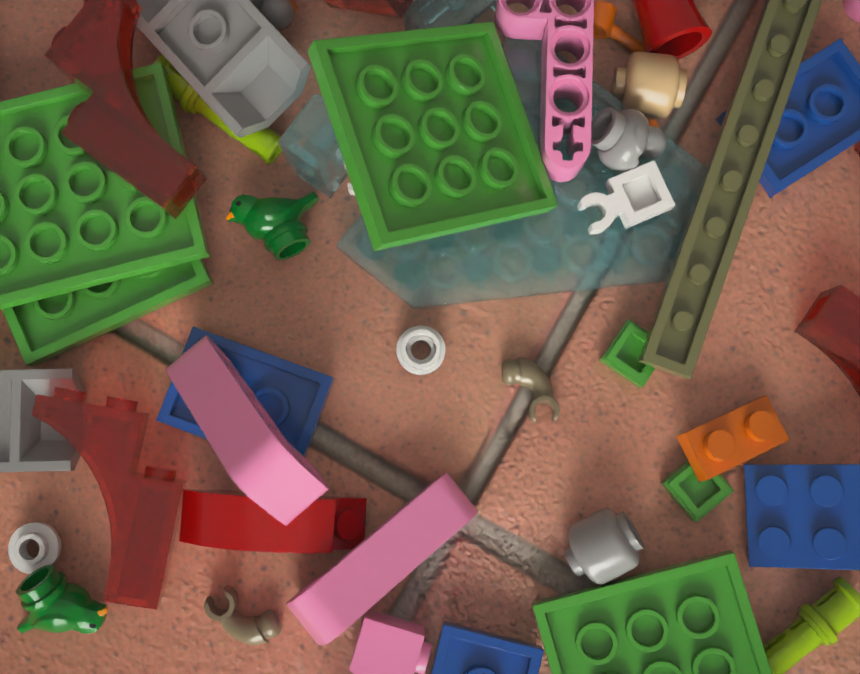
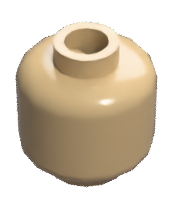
(650, 84)

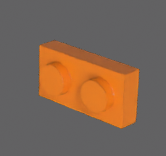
(732, 438)

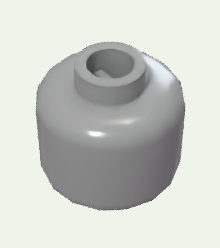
(603, 546)

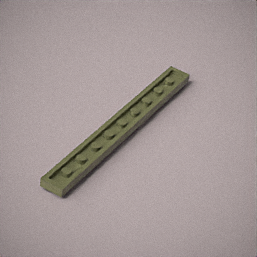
(728, 186)

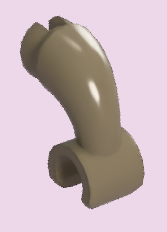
(530, 375)
(247, 630)

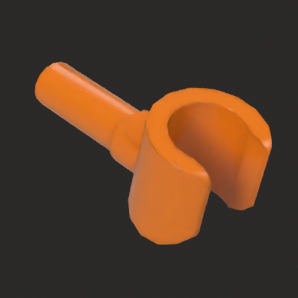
(604, 27)

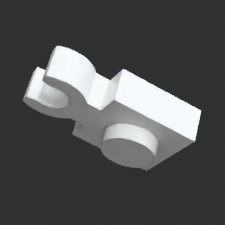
(632, 197)

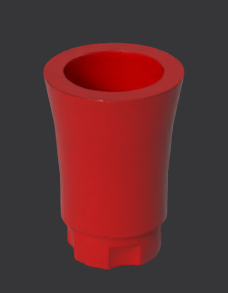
(671, 26)

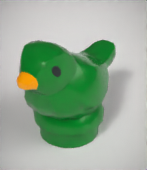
(274, 222)
(58, 604)

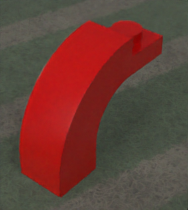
(238, 523)

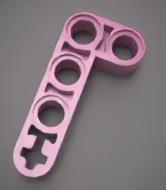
(558, 78)
(244, 433)
(381, 560)

